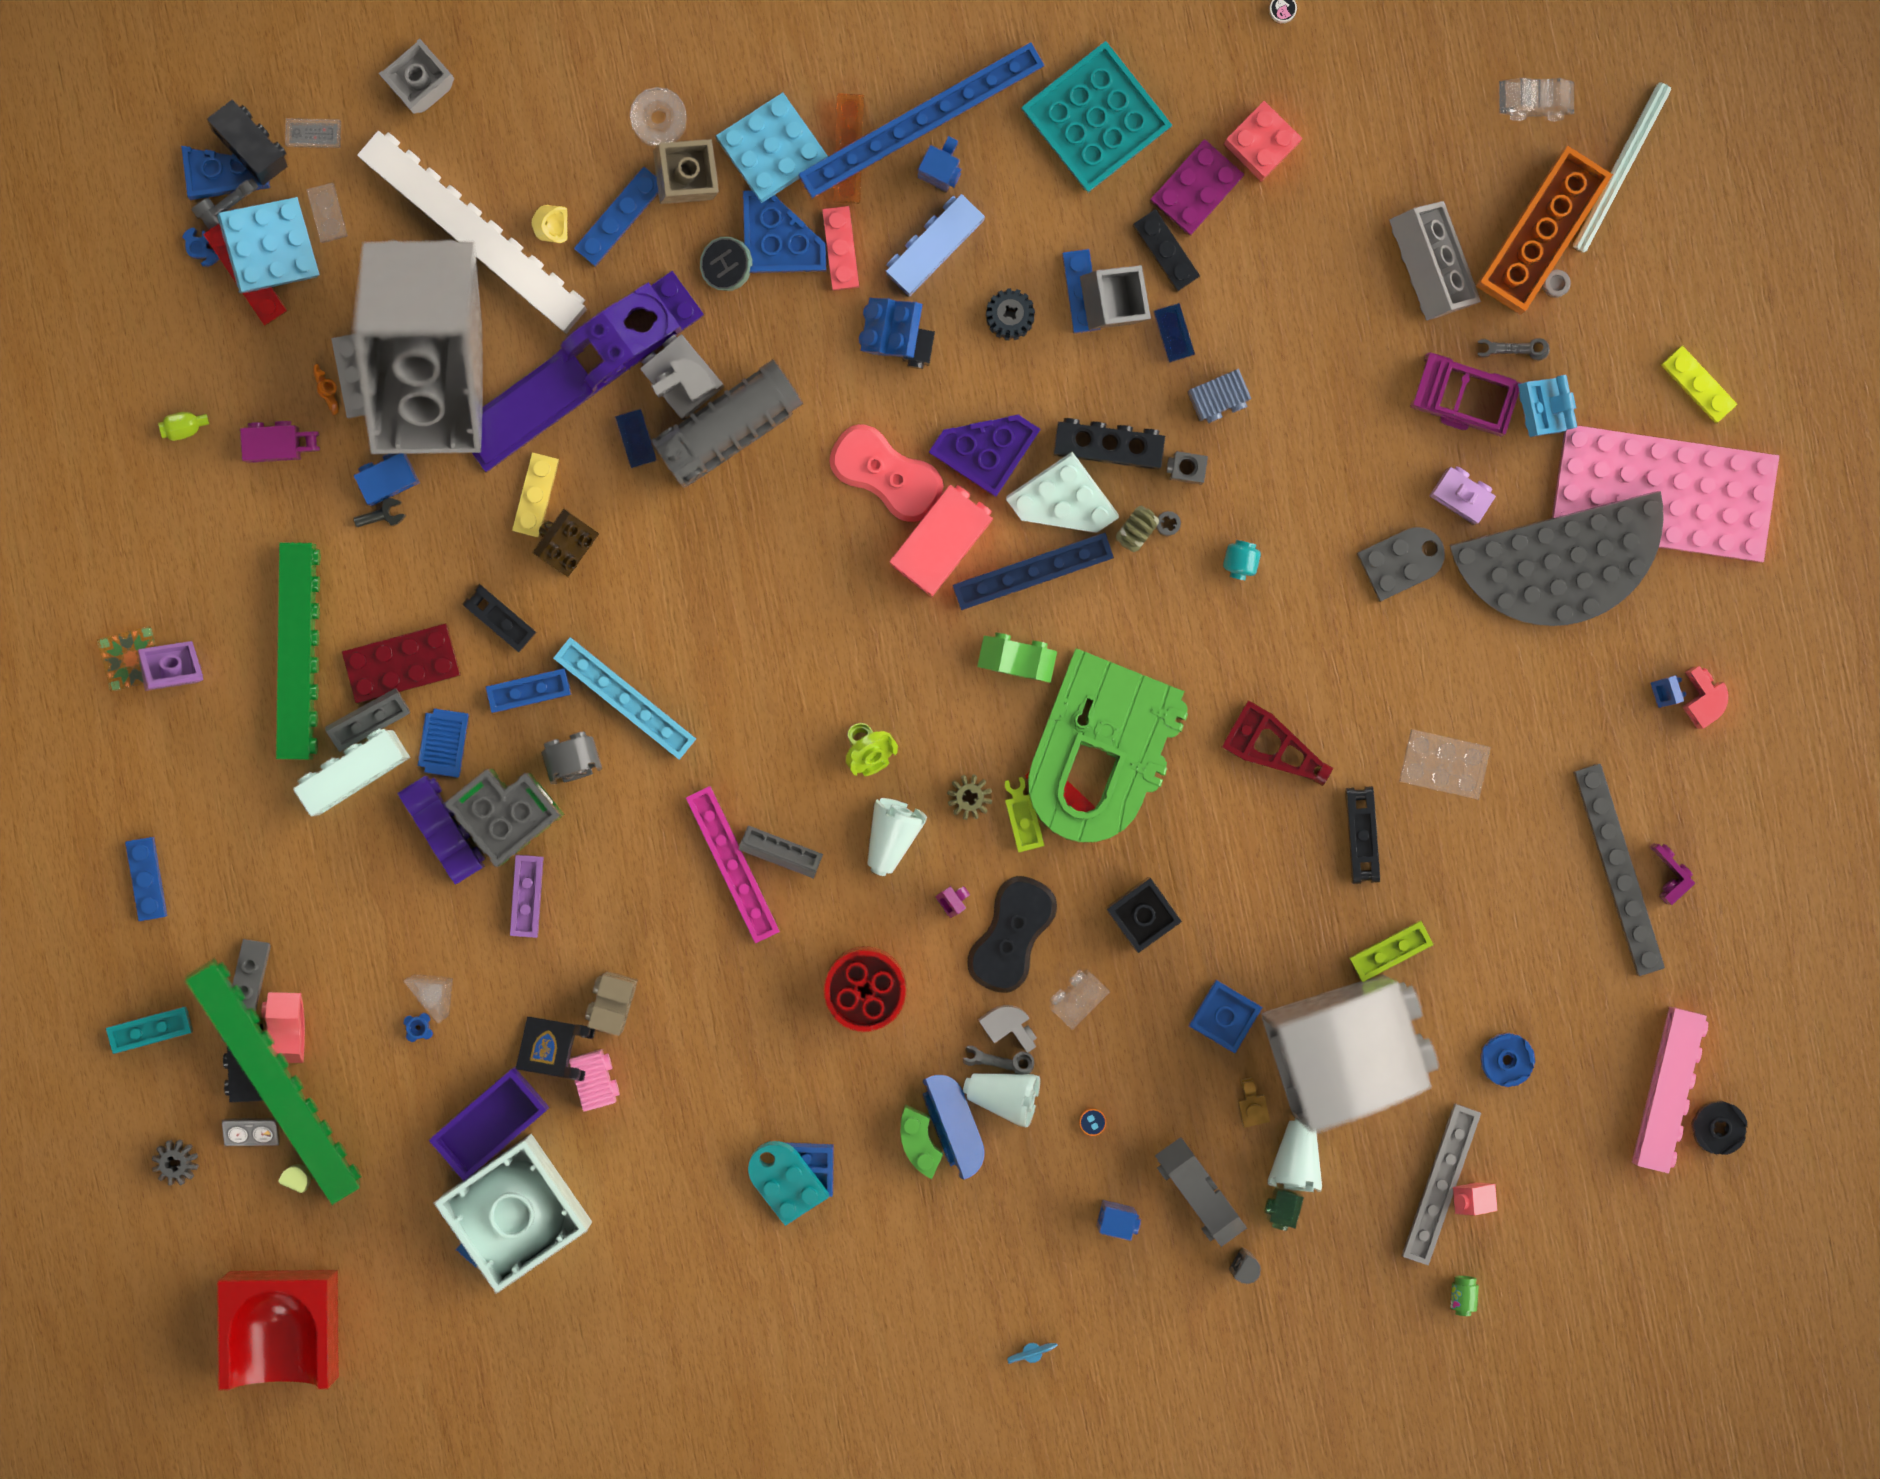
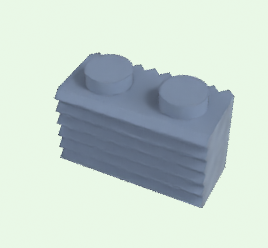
(1219, 395)

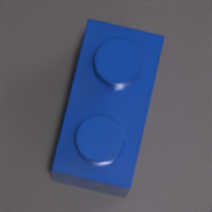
(386, 478)
(1118, 1220)

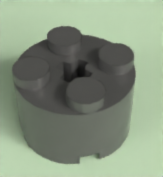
(571, 758)

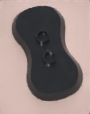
(1020, 915)

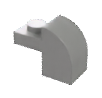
(690, 375)
(1005, 1019)

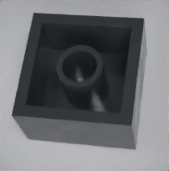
(1143, 914)

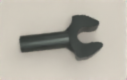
(382, 514)

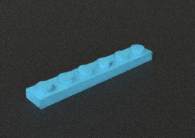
(624, 698)

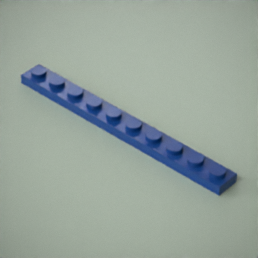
(921, 120)

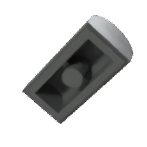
(1245, 1267)

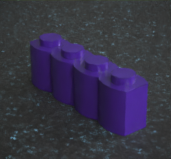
(441, 830)

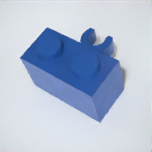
(940, 167)

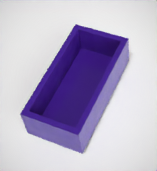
(489, 1123)

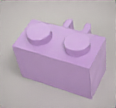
(1463, 495)

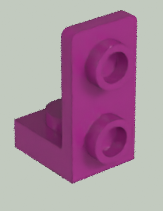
(1674, 888)

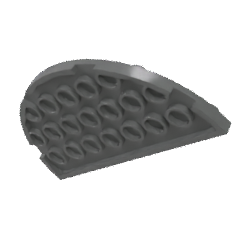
(1565, 564)

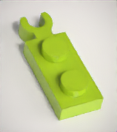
(1023, 819)

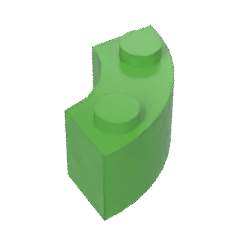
(1017, 658)
(917, 1143)

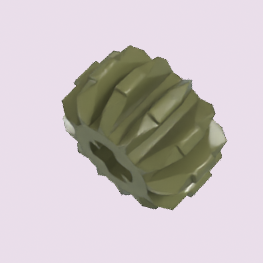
(1137, 528)
(974, 789)

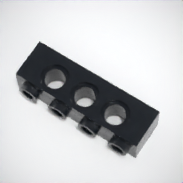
(1149, 458)

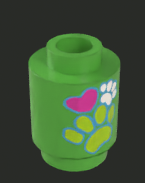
(1464, 1295)

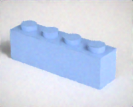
(935, 245)

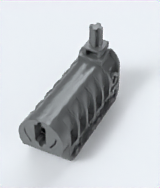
(728, 424)

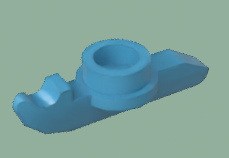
(1031, 1352)

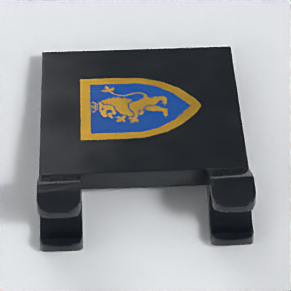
(548, 1047)

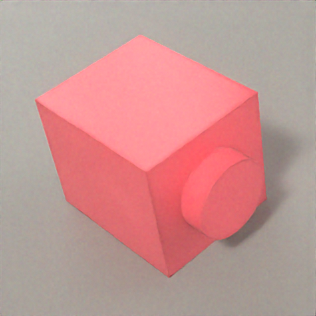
(1475, 1198)

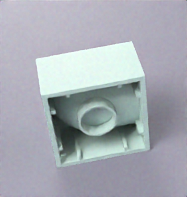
(513, 1213)

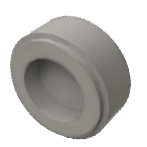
(1557, 284)

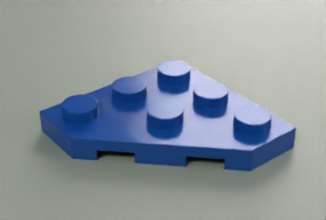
(780, 238)

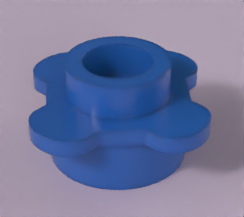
(412, 1033)

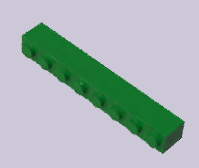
(297, 651)

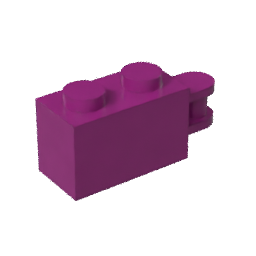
(275, 442)

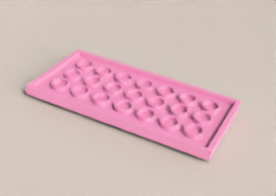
(1711, 495)

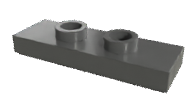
(780, 851)
(251, 970)

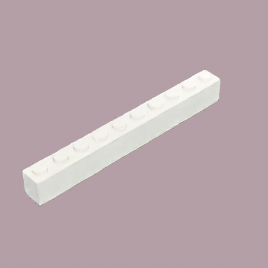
(464, 224)

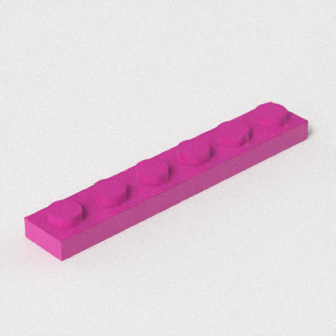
(732, 864)

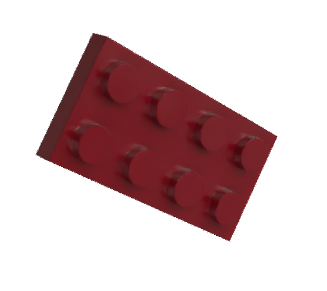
(401, 663)

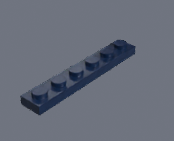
(1033, 571)

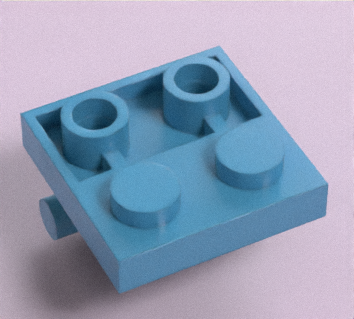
(1548, 406)

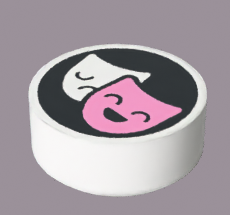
(1282, 10)

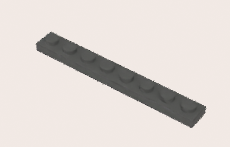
(1619, 869)

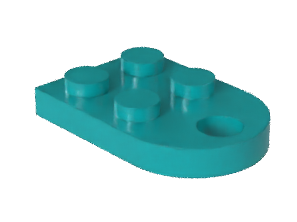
(787, 1182)

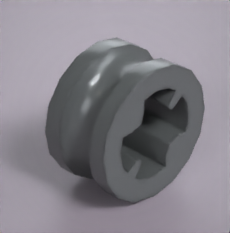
(1171, 515)

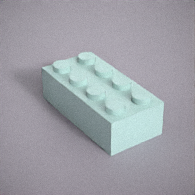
(352, 772)

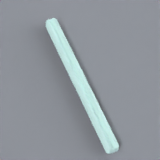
(1622, 166)

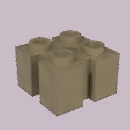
(612, 1002)

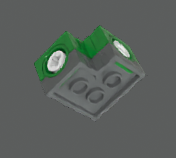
(504, 816)

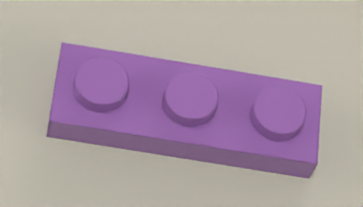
(526, 896)

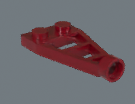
(1247, 730)

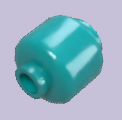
(1242, 559)

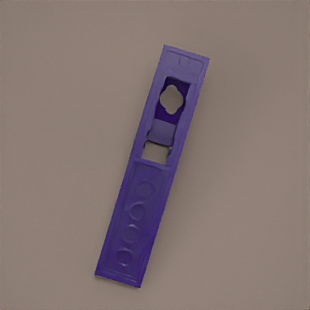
(562, 381)

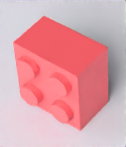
(1262, 141)

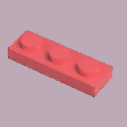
(840, 248)

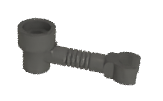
(208, 211)
(1522, 348)
(1020, 1059)

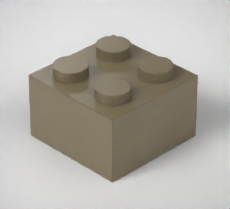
(685, 171)

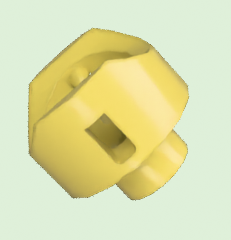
(550, 223)

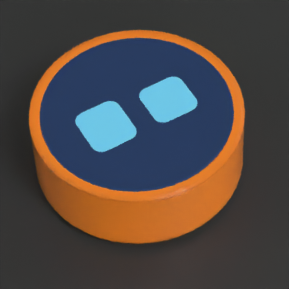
(1092, 1122)

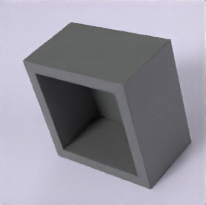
(1115, 297)

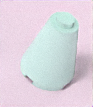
(892, 834)
(1005, 1095)
(1297, 1160)

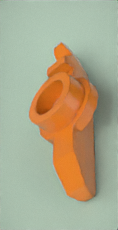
(326, 388)

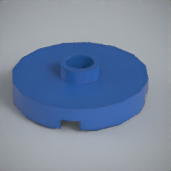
(1521, 1059)

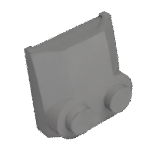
(418, 78)

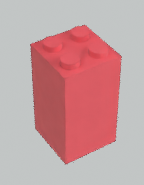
(942, 540)

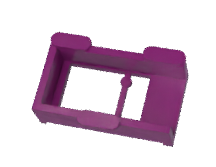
(1433, 386)

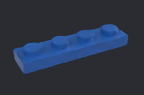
(618, 217)

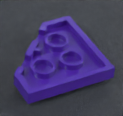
(986, 450)

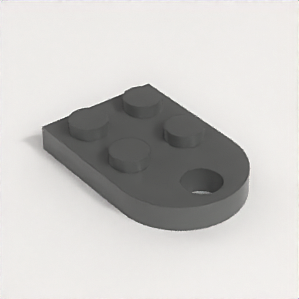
(1401, 562)

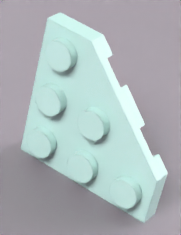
(1063, 498)

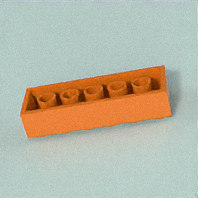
(1544, 230)

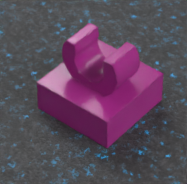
(952, 901)

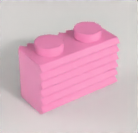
(597, 1086)

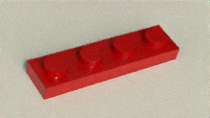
(263, 301)

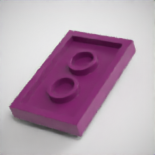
(1197, 187)

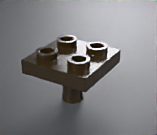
(564, 542)

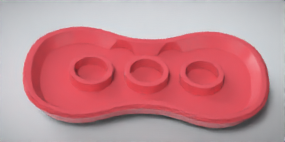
(869, 462)

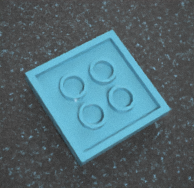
(771, 147)
(268, 245)

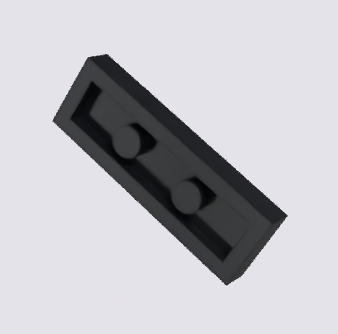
(1166, 250)

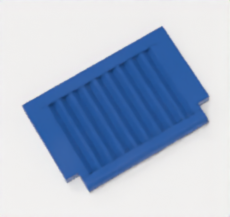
(443, 742)

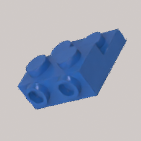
(890, 327)

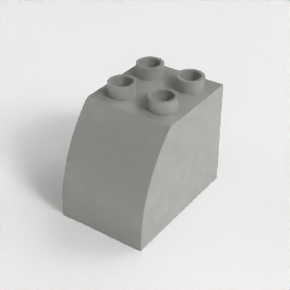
(436, 380)
(1350, 1051)

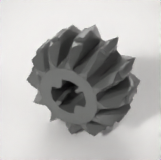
(173, 1172)

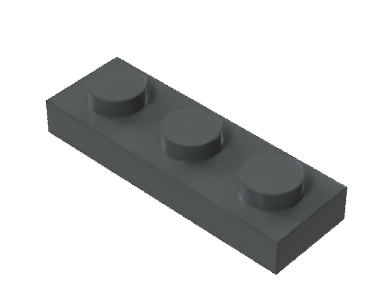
(367, 719)

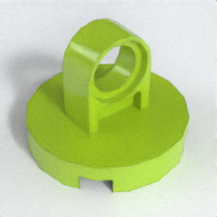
(870, 752)

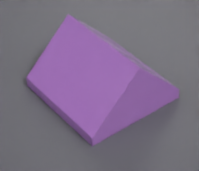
(169, 666)

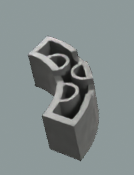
(1198, 1189)

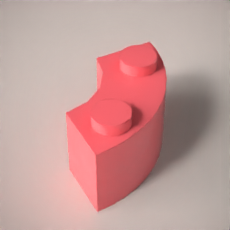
(286, 1024)

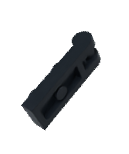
(500, 619)

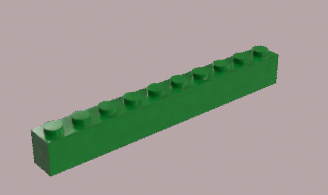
(273, 1081)

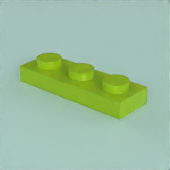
(1391, 951)

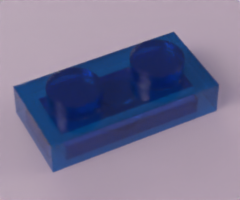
(1174, 333)
(636, 438)

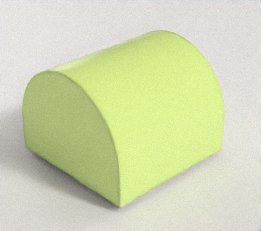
(296, 1177)

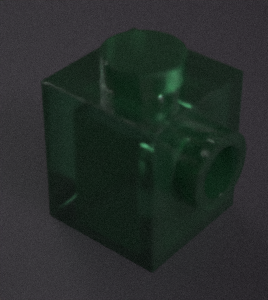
(1284, 1208)

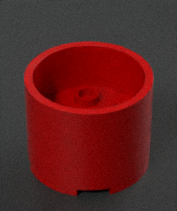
(855, 969)

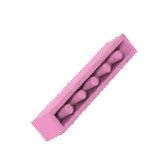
(1669, 1090)

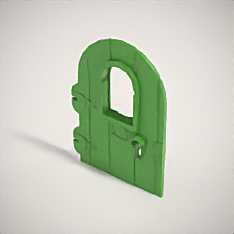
(1127, 721)

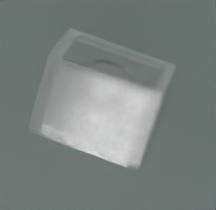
(433, 993)

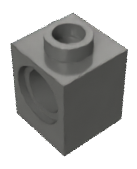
(1199, 467)

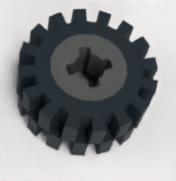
(1014, 323)

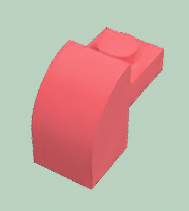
(1710, 702)

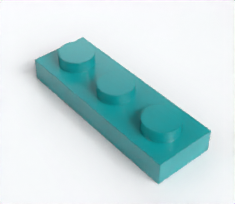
(149, 1030)

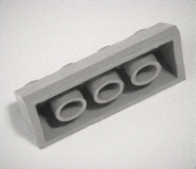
(1434, 260)

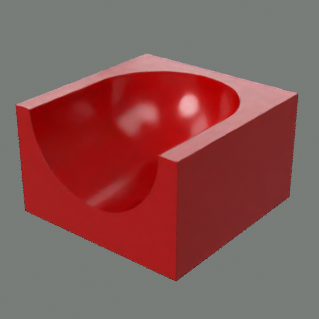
(278, 1327)

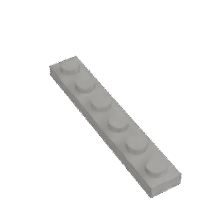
(1440, 1184)

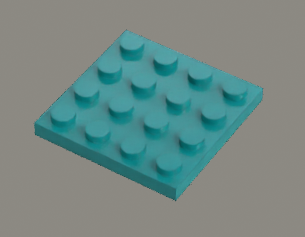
(1096, 117)

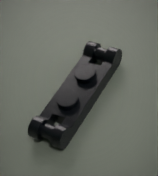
(1362, 835)

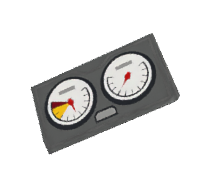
(250, 1132)

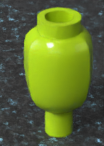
(181, 425)

